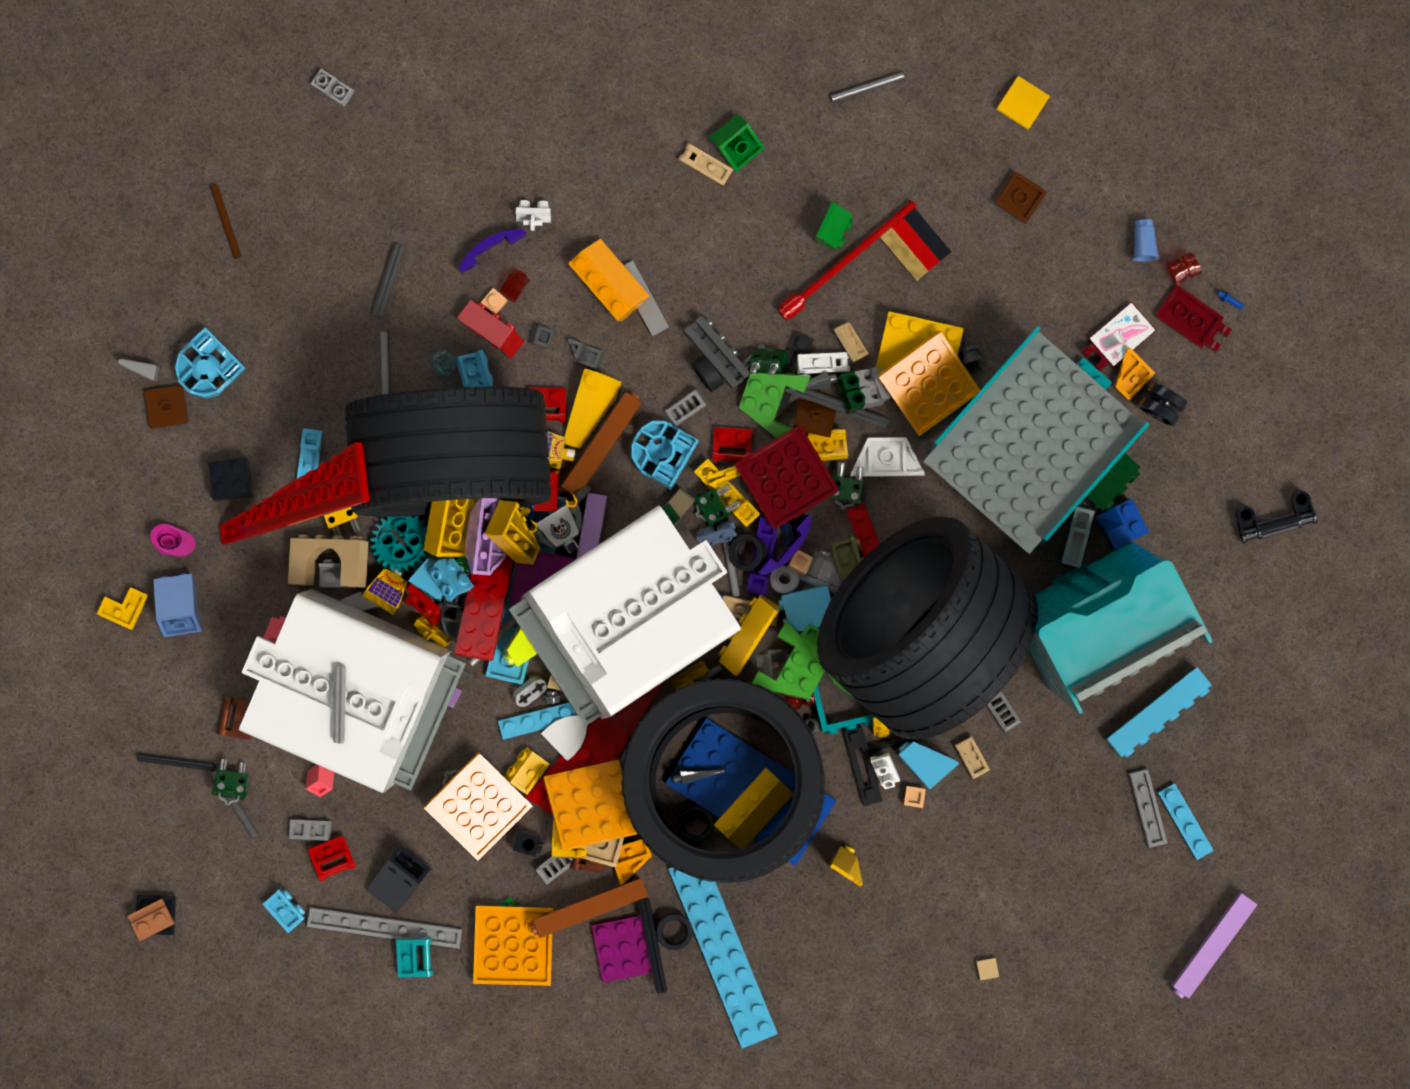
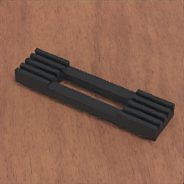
(800, 345)
(855, 739)

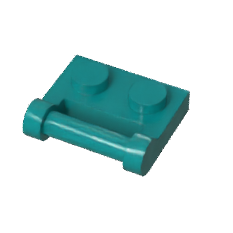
(407, 957)

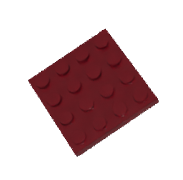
(786, 477)

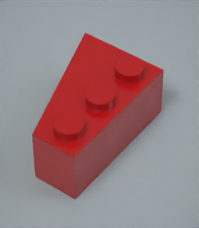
(491, 328)

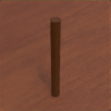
(225, 221)

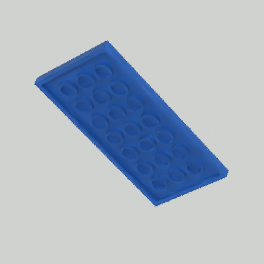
(719, 749)

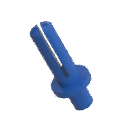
(1231, 300)

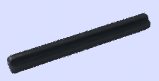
(652, 945)

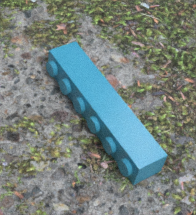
(1158, 712)

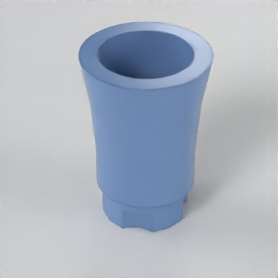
(1144, 241)

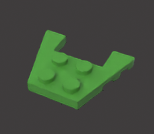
(764, 397)
(800, 671)

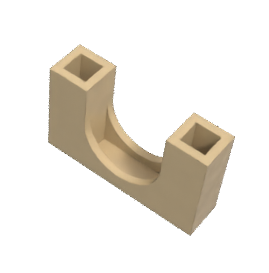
(305, 552)

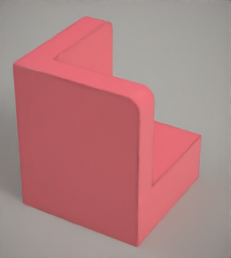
(319, 780)

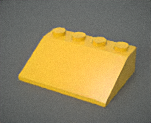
(906, 332)

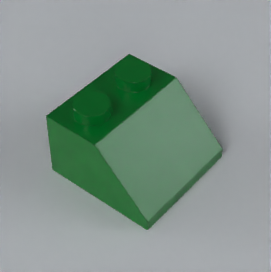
(736, 142)
(833, 227)

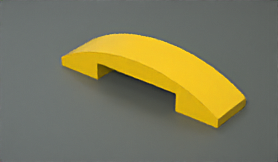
(746, 512)

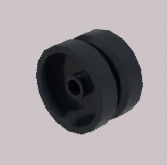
(1162, 404)

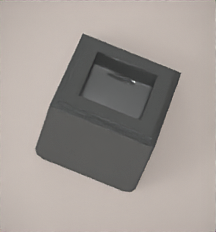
(540, 336)

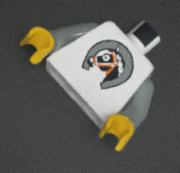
(560, 527)

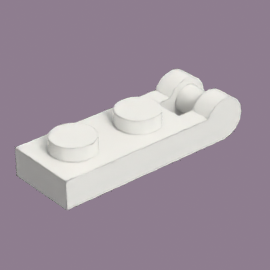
(822, 362)

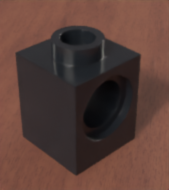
(521, 837)

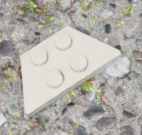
(888, 458)

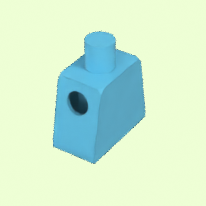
(424, 582)

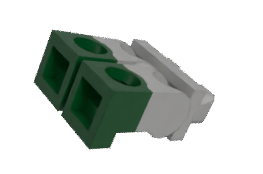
(862, 390)

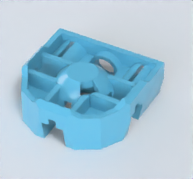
(205, 344)
(668, 448)

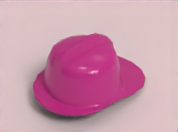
(172, 541)

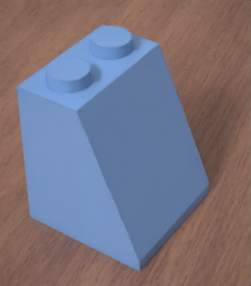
(177, 605)

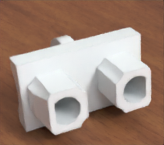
(533, 216)
(885, 770)

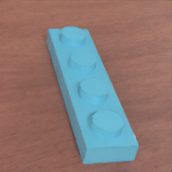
(534, 721)
(1185, 821)

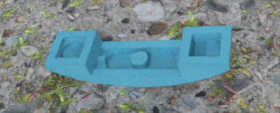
(310, 451)

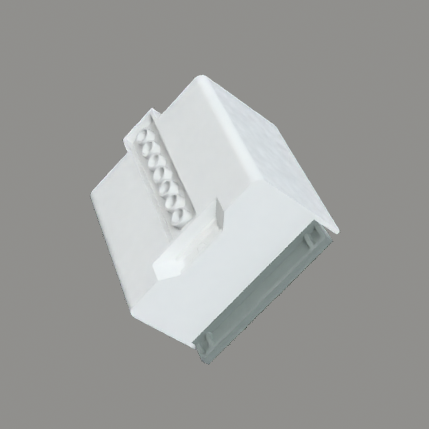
(626, 615)
(392, 691)

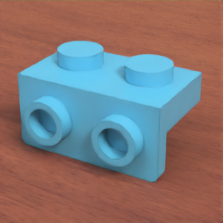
(474, 370)
(450, 578)
(285, 910)

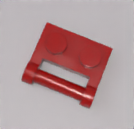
(555, 399)
(731, 439)
(423, 604)
(330, 851)

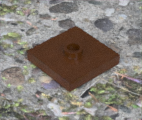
(1020, 197)
(166, 407)
(815, 418)

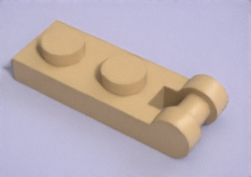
(706, 164)

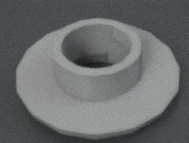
(784, 588)

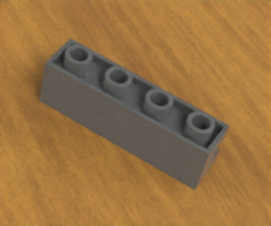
(720, 355)

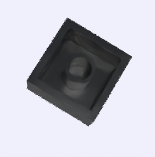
(230, 479)

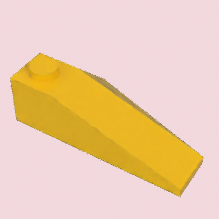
(591, 404)
(847, 864)

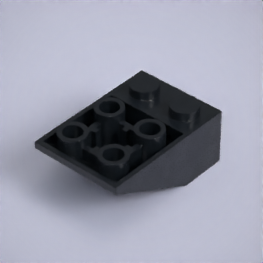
(399, 878)

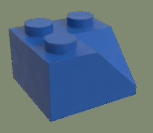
(1122, 524)

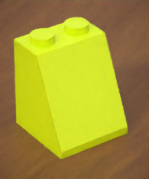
(518, 649)

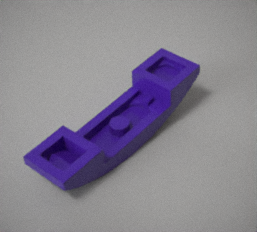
(512, 236)
(802, 529)
(758, 583)

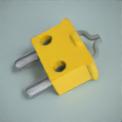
(341, 517)

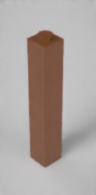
(602, 443)
(588, 908)

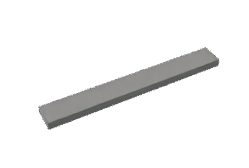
(382, 927)

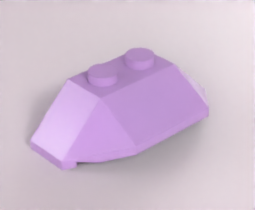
(480, 551)

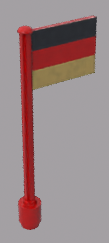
(907, 238)

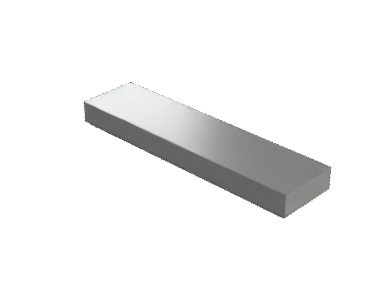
(648, 309)
(1148, 808)

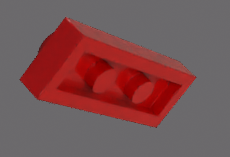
(862, 528)

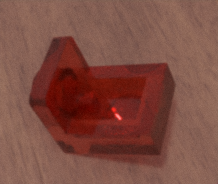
(514, 285)

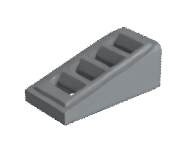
(147, 370)
(701, 399)
(1016, 721)
(543, 875)

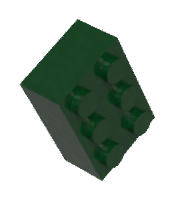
(1113, 484)

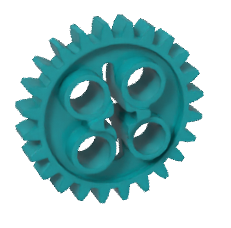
(388, 553)

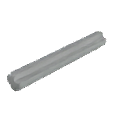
(339, 704)

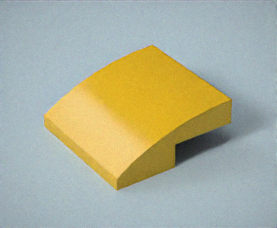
(1023, 102)

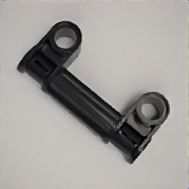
(1276, 525)

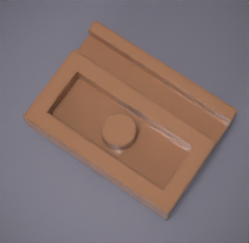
(151, 920)

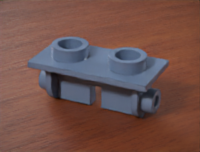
(724, 533)

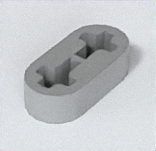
(529, 691)

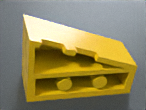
(511, 534)

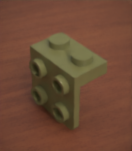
(846, 555)

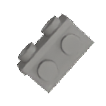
(330, 574)

